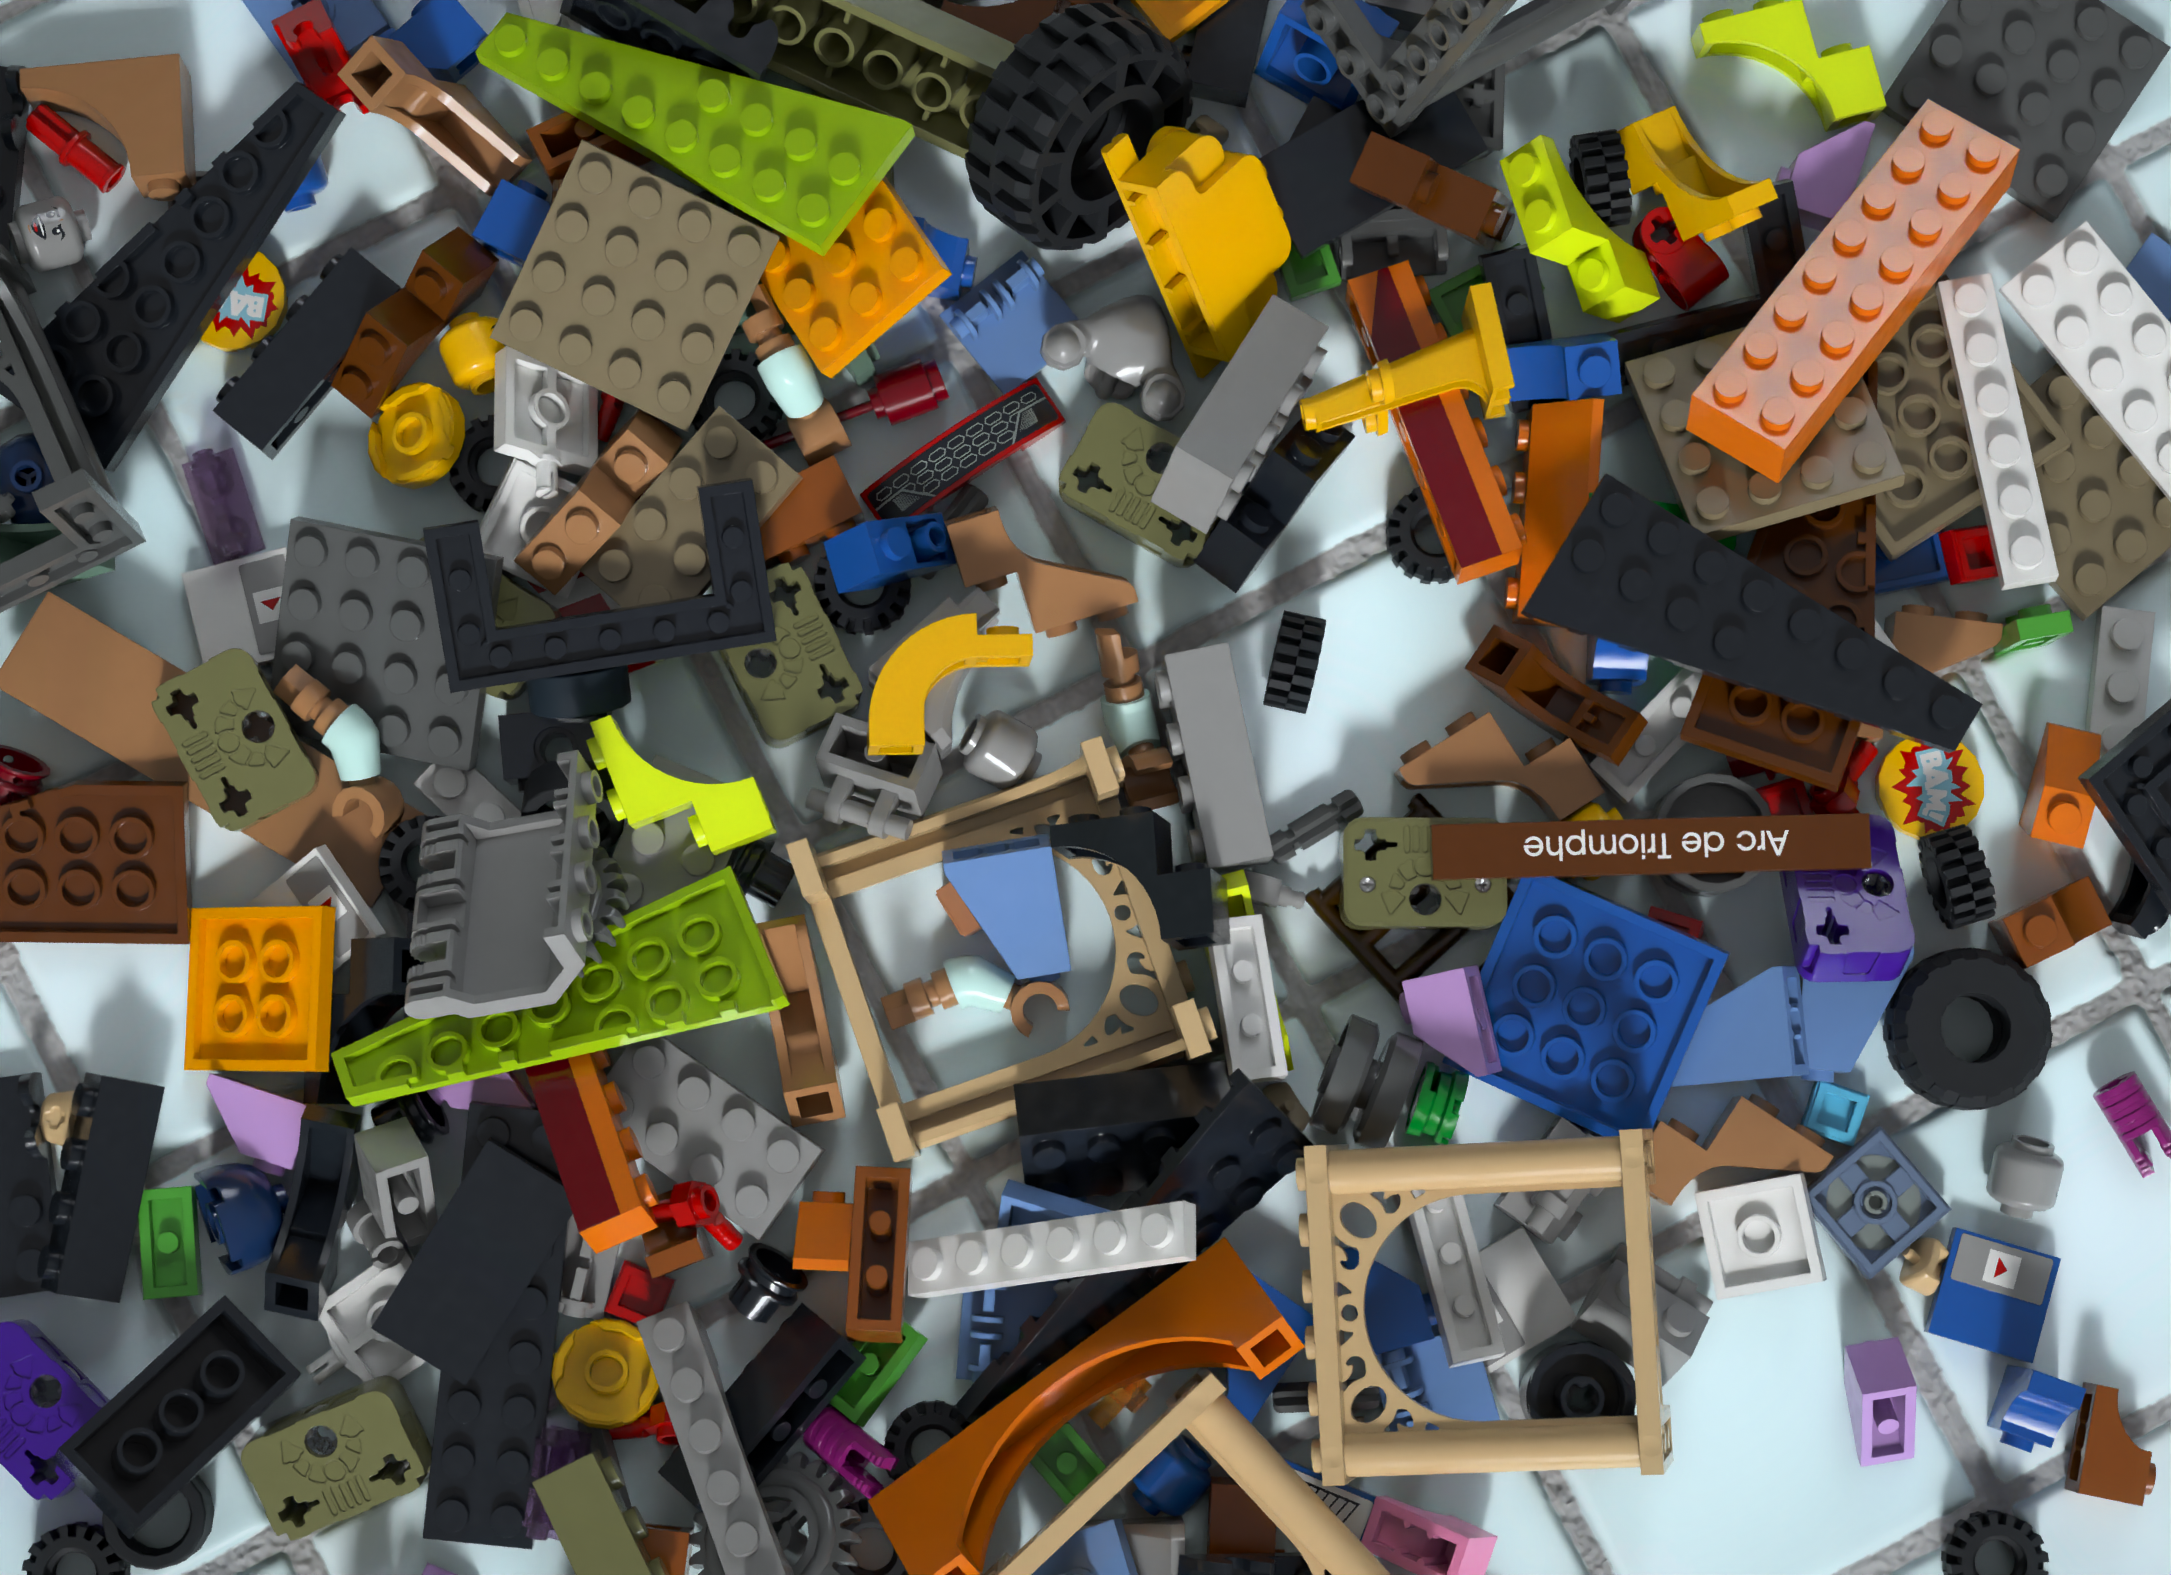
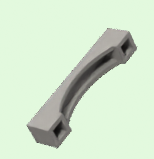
(710, 1442)

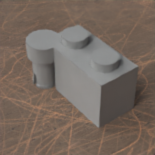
(395, 1191)

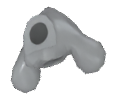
(1123, 349)

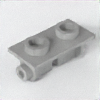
(586, 1277)

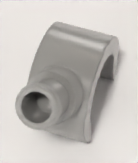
(1271, 893)

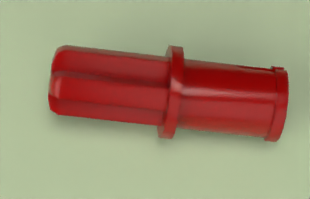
(75, 148)

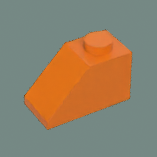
(2056, 801)
(823, 1233)

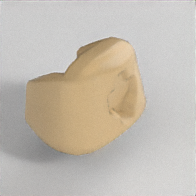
(57, 1117)
(1923, 1265)

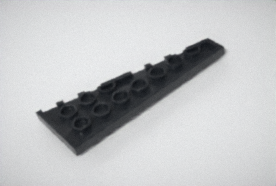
(165, 286)
(1685, 598)
(1221, 1169)

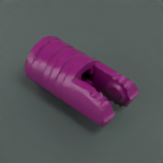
(2131, 1115)
(848, 1450)

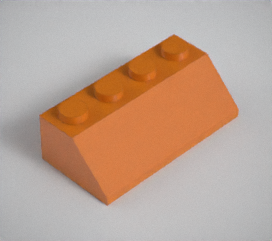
(1557, 475)

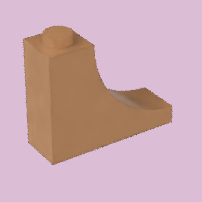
(139, 102)

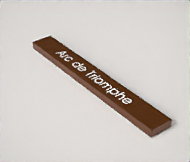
(1650, 846)

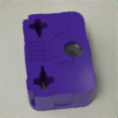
(1851, 920)
(28, 1421)

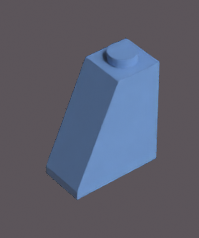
(1015, 901)
(1841, 1020)
(1750, 1033)

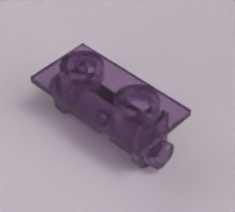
(223, 505)
(552, 1451)

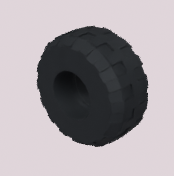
(2019, 1029)

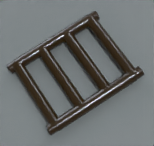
(1362, 942)

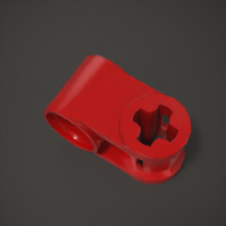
(1684, 268)

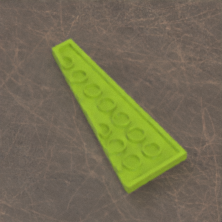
(752, 143)
(672, 971)

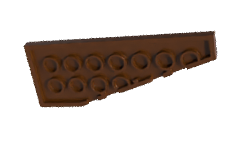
(1833, 563)
(97, 864)

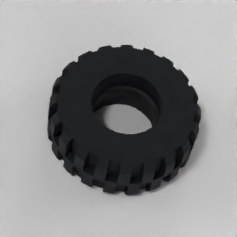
(1056, 107)

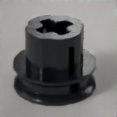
(763, 872)
(421, 1111)
(766, 1283)

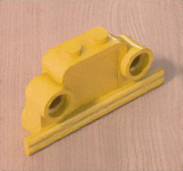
(1205, 233)

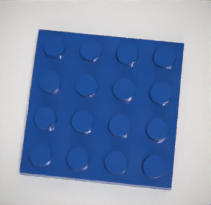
(1592, 1004)

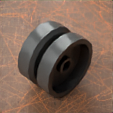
(1709, 797)
(1372, 1085)

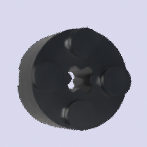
(1580, 1363)

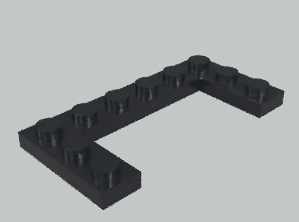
(1772, 248)
(489, 656)
(2128, 796)

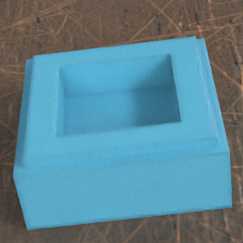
(1835, 1112)

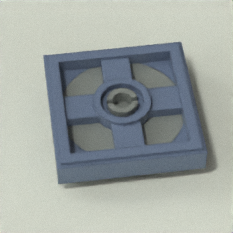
(1874, 1202)

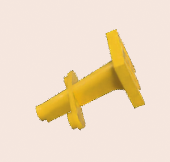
(1466, 360)

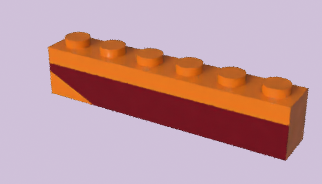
(1438, 431)
(594, 1149)

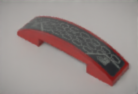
(964, 452)

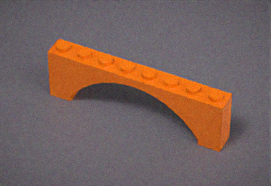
(1197, 1318)

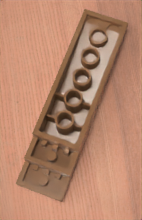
(104, 693)

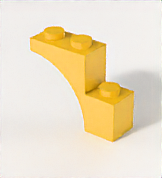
(1694, 187)

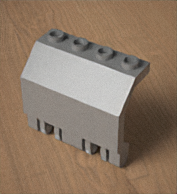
(505, 905)

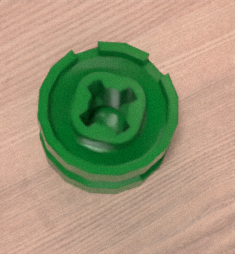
(1436, 1103)

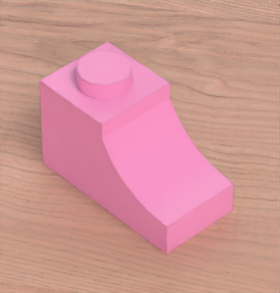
(1426, 1540)

